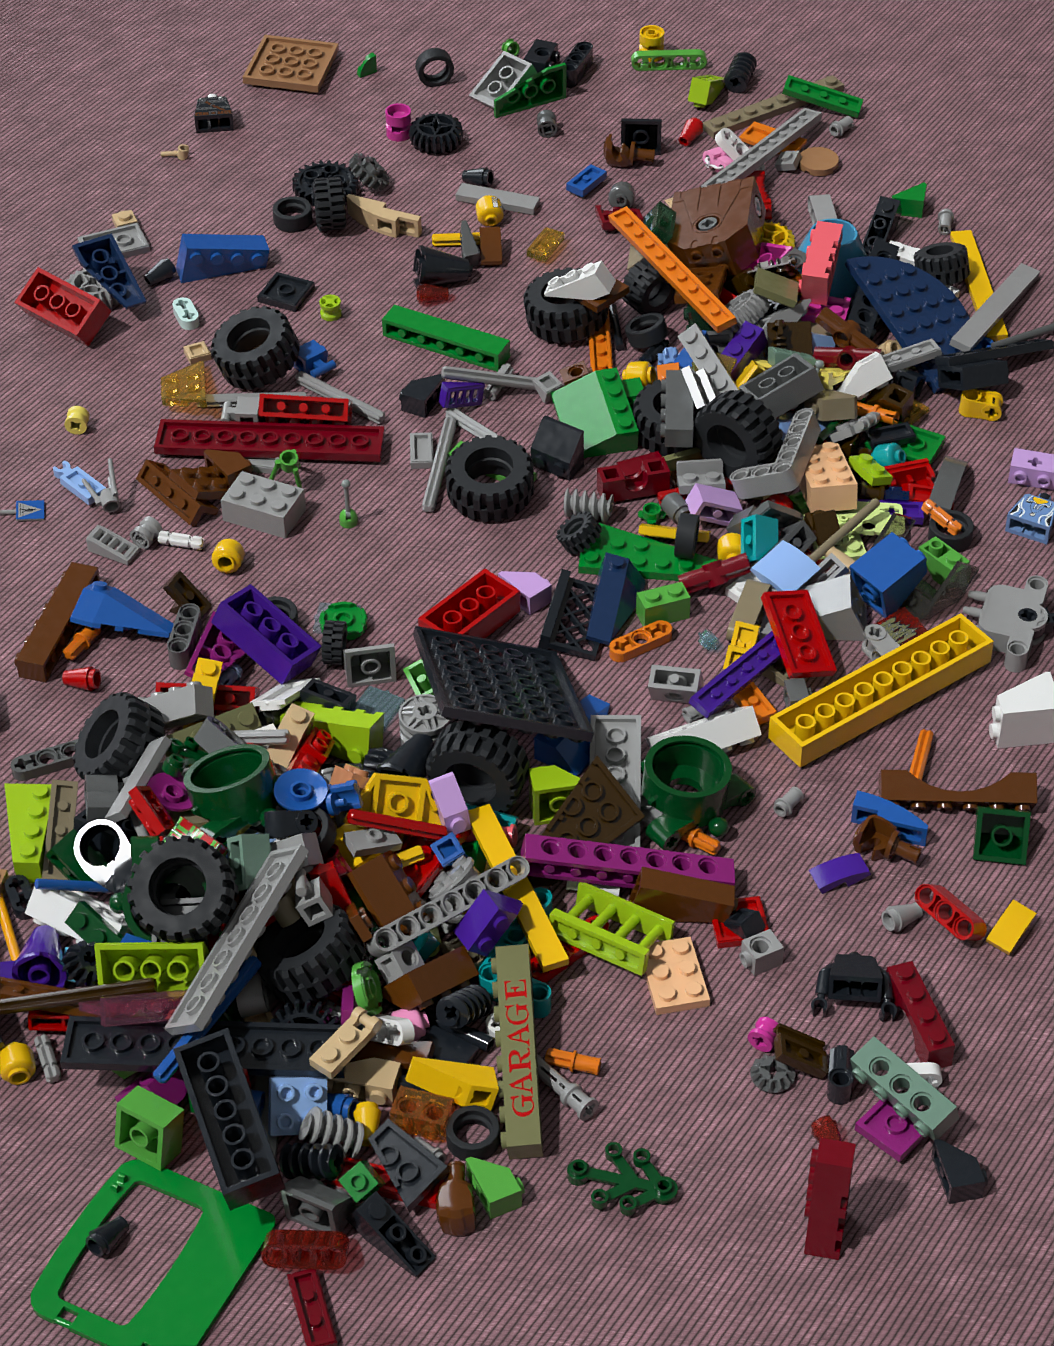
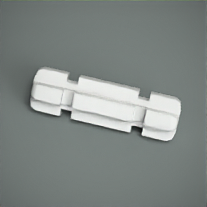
(181, 540)

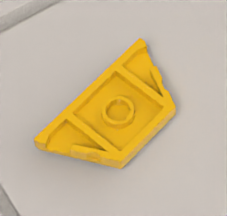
(399, 797)

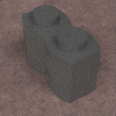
(100, 794)

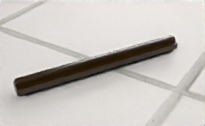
(77, 995)

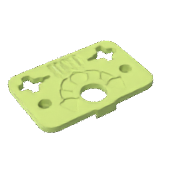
(878, 517)

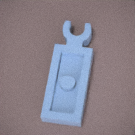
(72, 481)

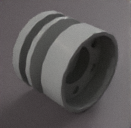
(421, 716)

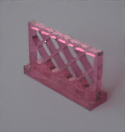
(134, 1007)

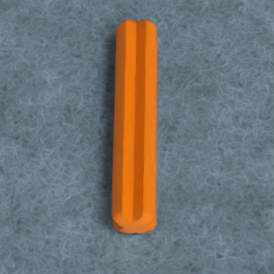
(921, 753)

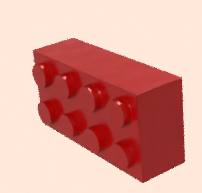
(63, 306)
(475, 607)

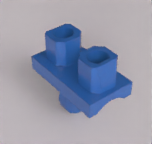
(342, 798)

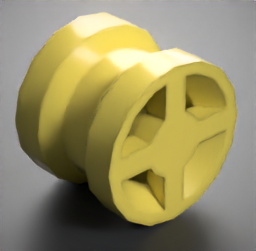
(77, 420)

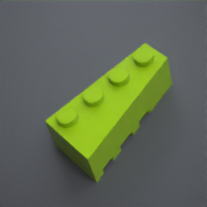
(351, 730)
(28, 826)

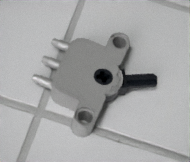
(1014, 619)

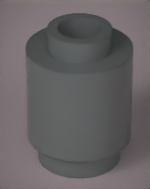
(674, 505)

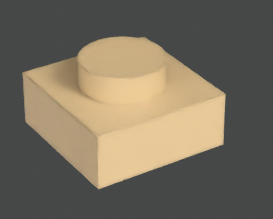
(123, 218)

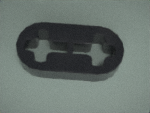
(15, 899)

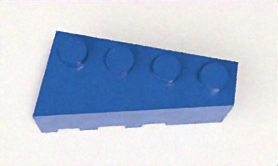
(219, 255)

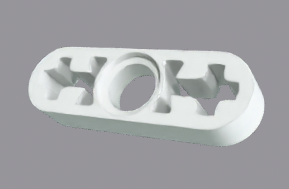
(726, 138)
(394, 1031)

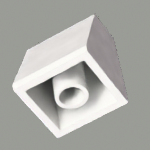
(1025, 714)

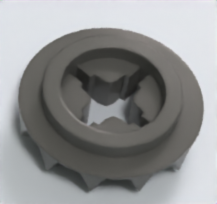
(762, 1079)

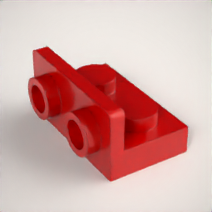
(150, 811)

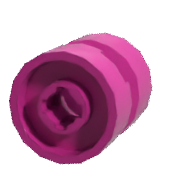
(398, 122)

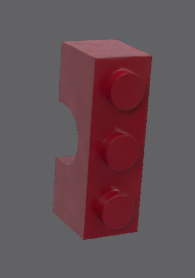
(650, 480)

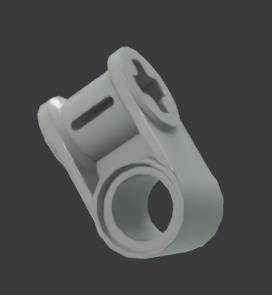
(877, 642)

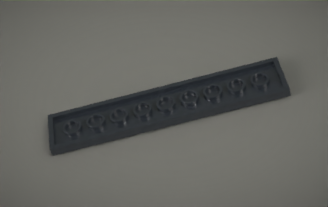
(141, 1047)

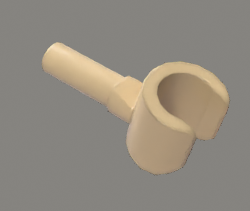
(181, 154)

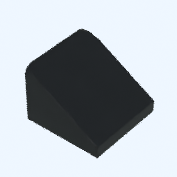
(745, 923)

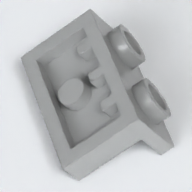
(704, 472)

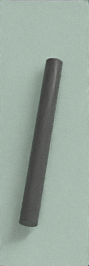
(1026, 335)

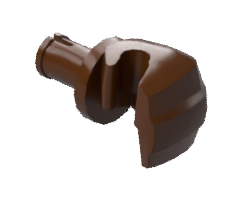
(624, 156)
(884, 839)
(456, 1203)

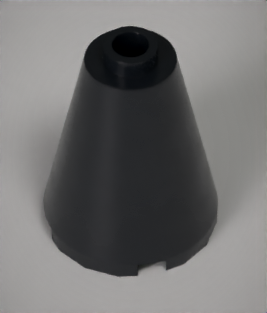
(439, 267)
(409, 758)

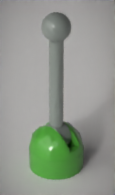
(347, 512)

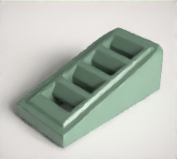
(777, 355)

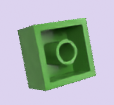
(149, 1127)

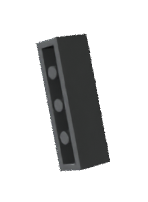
(677, 411)

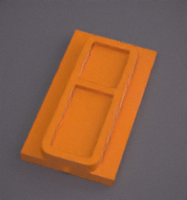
(758, 131)

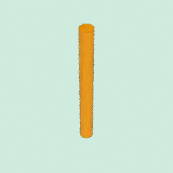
(8, 930)

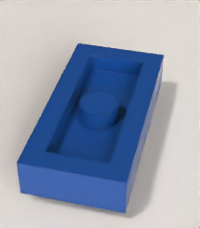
(586, 180)

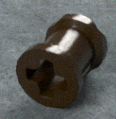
(870, 492)

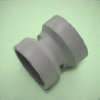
(146, 532)

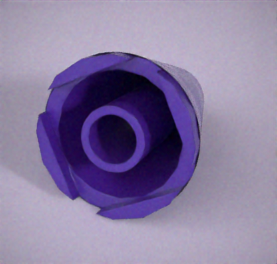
(41, 959)

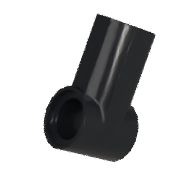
(840, 1075)

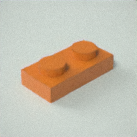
(754, 697)

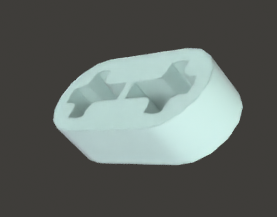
(183, 314)

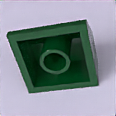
(1001, 835)

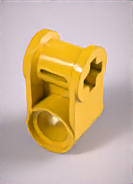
(978, 403)

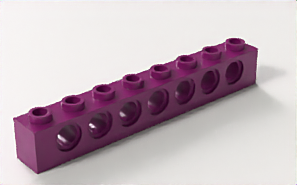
(615, 863)

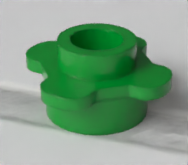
(651, 513)

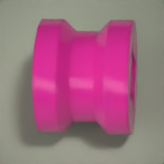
(762, 1035)

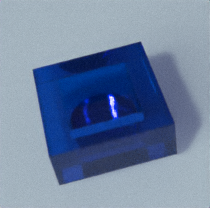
(896, 494)

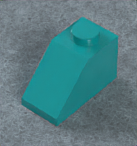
(758, 536)

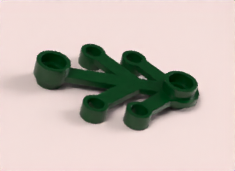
(176, 764)
(625, 1181)

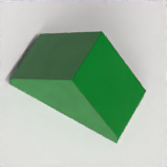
(912, 200)

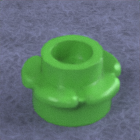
(514, 47)

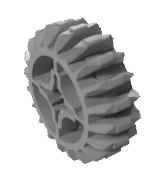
(87, 283)
(747, 308)

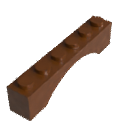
(1013, 791)

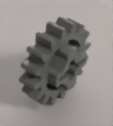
(369, 171)

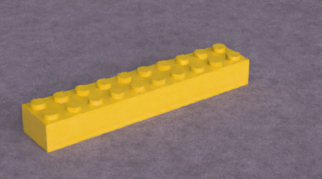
(880, 690)

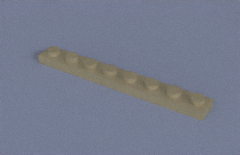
(763, 110)

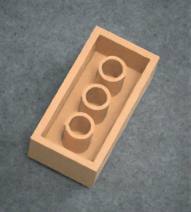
(829, 480)

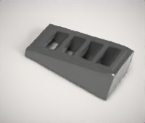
(468, 245)

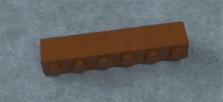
(53, 628)

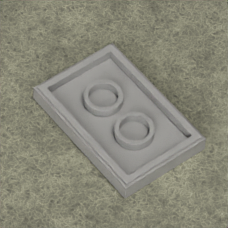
(128, 237)

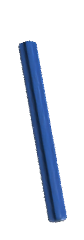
(246, 972)

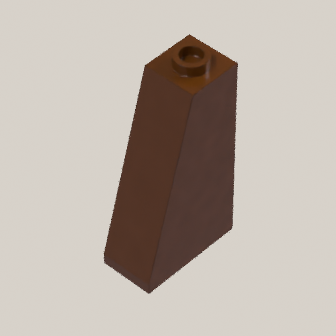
(683, 896)

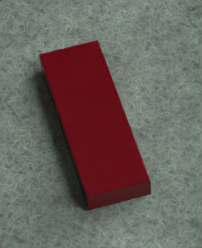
(311, 1308)

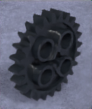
(304, 180)

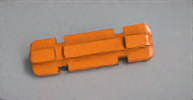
(941, 517)

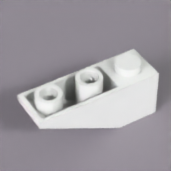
(585, 284)
(866, 375)

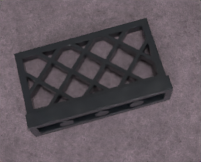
(555, 618)

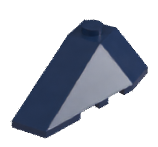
(108, 266)
(613, 597)

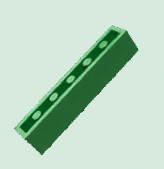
(446, 338)

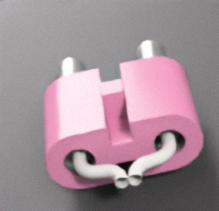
(716, 159)

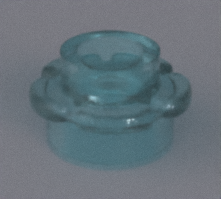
(708, 639)

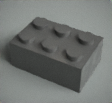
(785, 385)

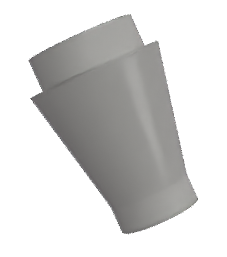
(900, 916)

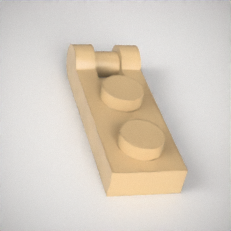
(345, 1043)

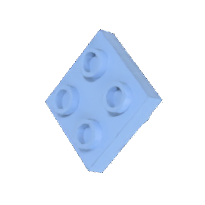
(291, 1101)

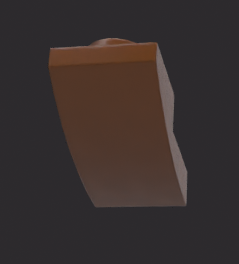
(490, 246)

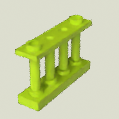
(603, 943)

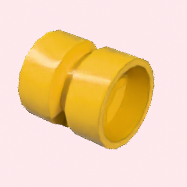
(651, 38)

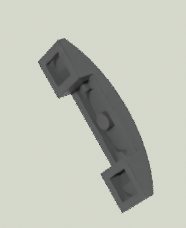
(948, 482)

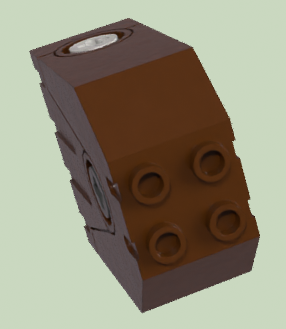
(719, 225)

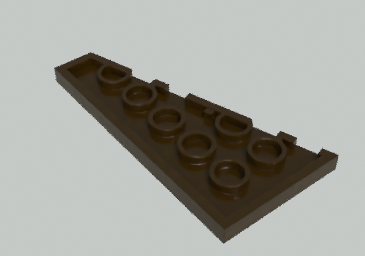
(592, 812)

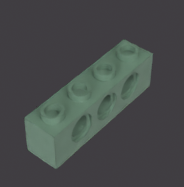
(876, 1057)

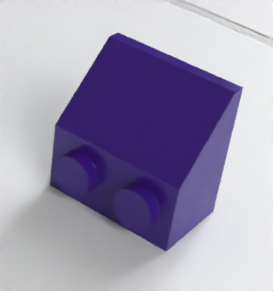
(487, 921)

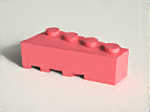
(820, 262)

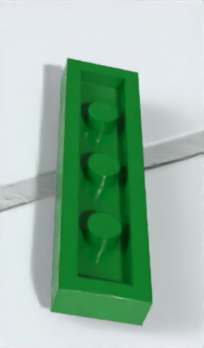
(822, 96)

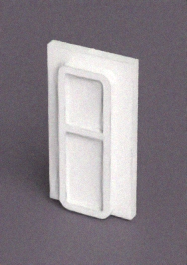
(280, 695)

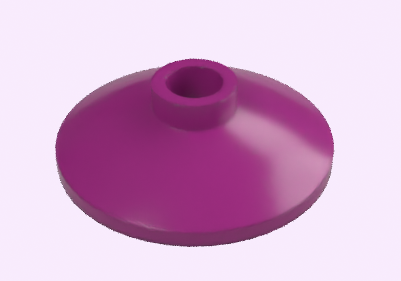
(170, 792)

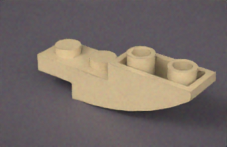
(378, 218)

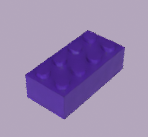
(266, 634)

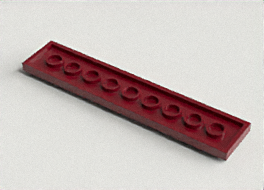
(270, 439)

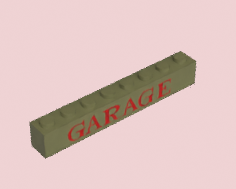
(518, 1052)

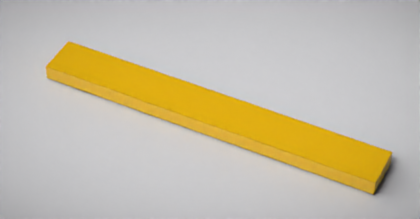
(978, 282)
(531, 916)

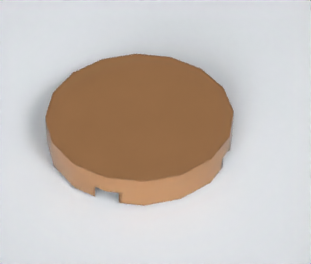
(818, 161)

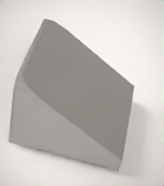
(546, 385)

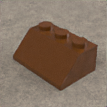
(386, 889)
(431, 980)

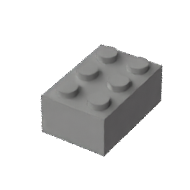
(263, 504)

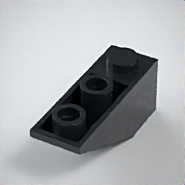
(883, 221)
(390, 1234)

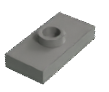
(371, 842)

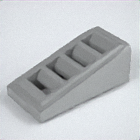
(101, 536)

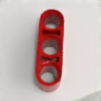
(961, 914)

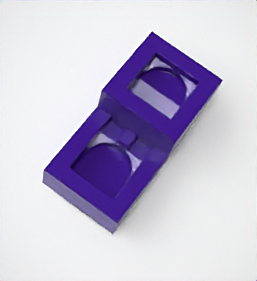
(843, 869)

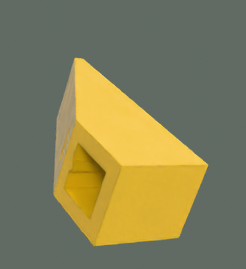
(464, 1082)

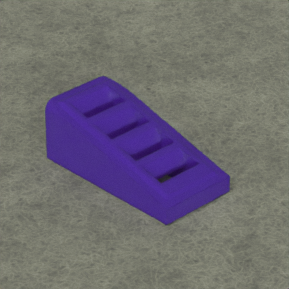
(448, 387)

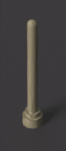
(844, 530)

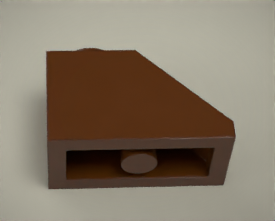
(227, 464)

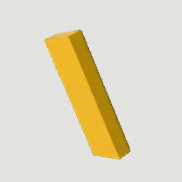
(668, 532)

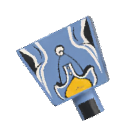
(1032, 517)

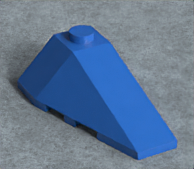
(112, 607)
(565, 753)

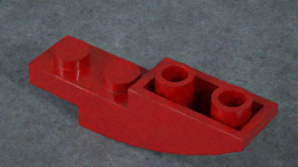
(313, 751)

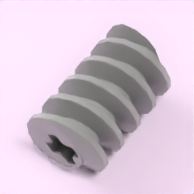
(597, 507)
(332, 1129)

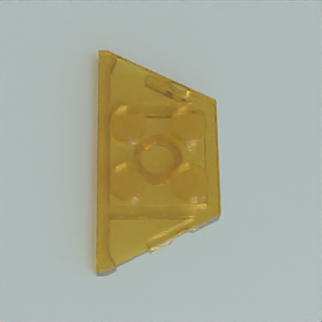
(185, 386)

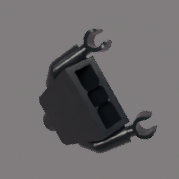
(854, 979)

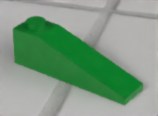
(538, 90)

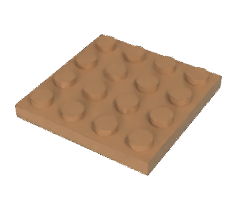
(290, 63)

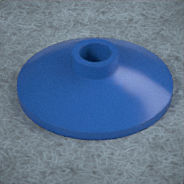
(300, 789)

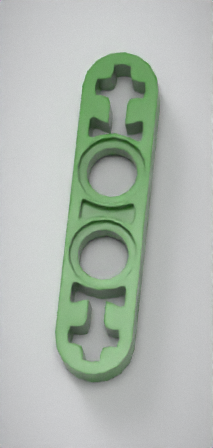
(669, 56)

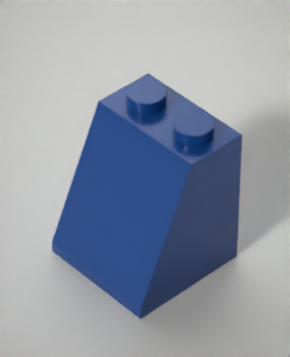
(888, 574)

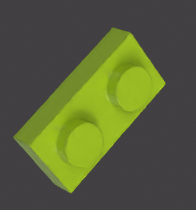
(870, 470)

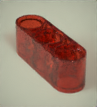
(293, 1257)

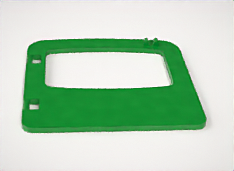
(193, 1288)

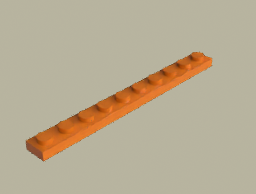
(673, 270)

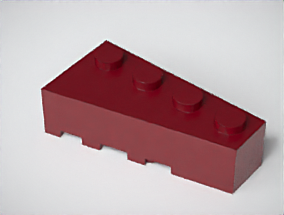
(828, 1197)

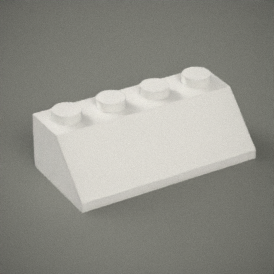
(722, 728)
(55, 906)

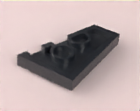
(407, 1163)

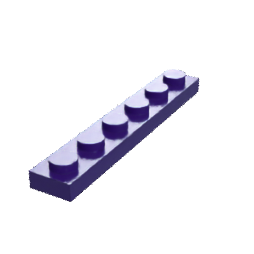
(736, 676)

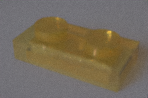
(545, 244)

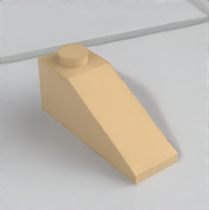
(299, 723)

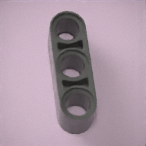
(184, 636)

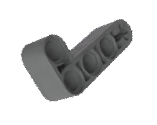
(216, 735)

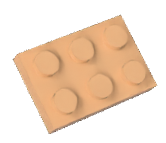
(675, 977)

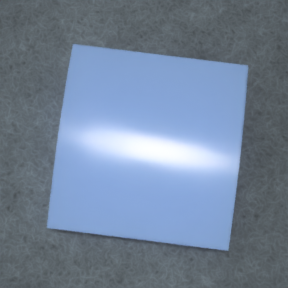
(785, 568)

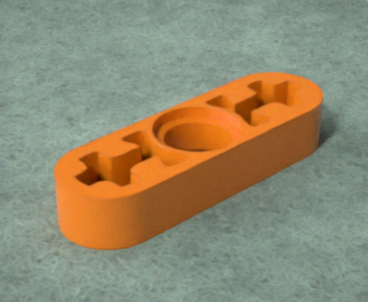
(626, 648)

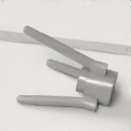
(109, 496)

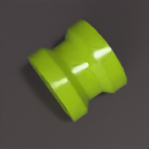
(330, 307)

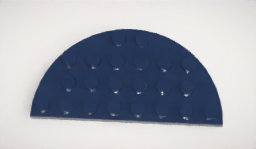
(911, 306)

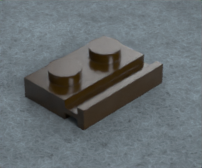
(800, 1051)

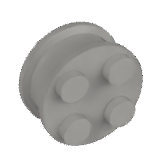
(461, 872)

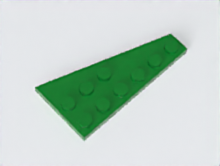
(649, 556)

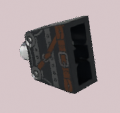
(213, 114)

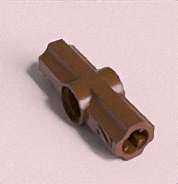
(844, 332)

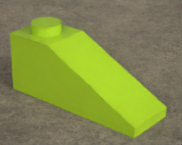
(705, 89)

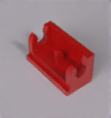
(912, 472)

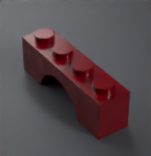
(929, 1031)

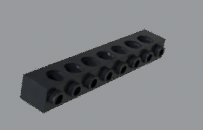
(861, 308)

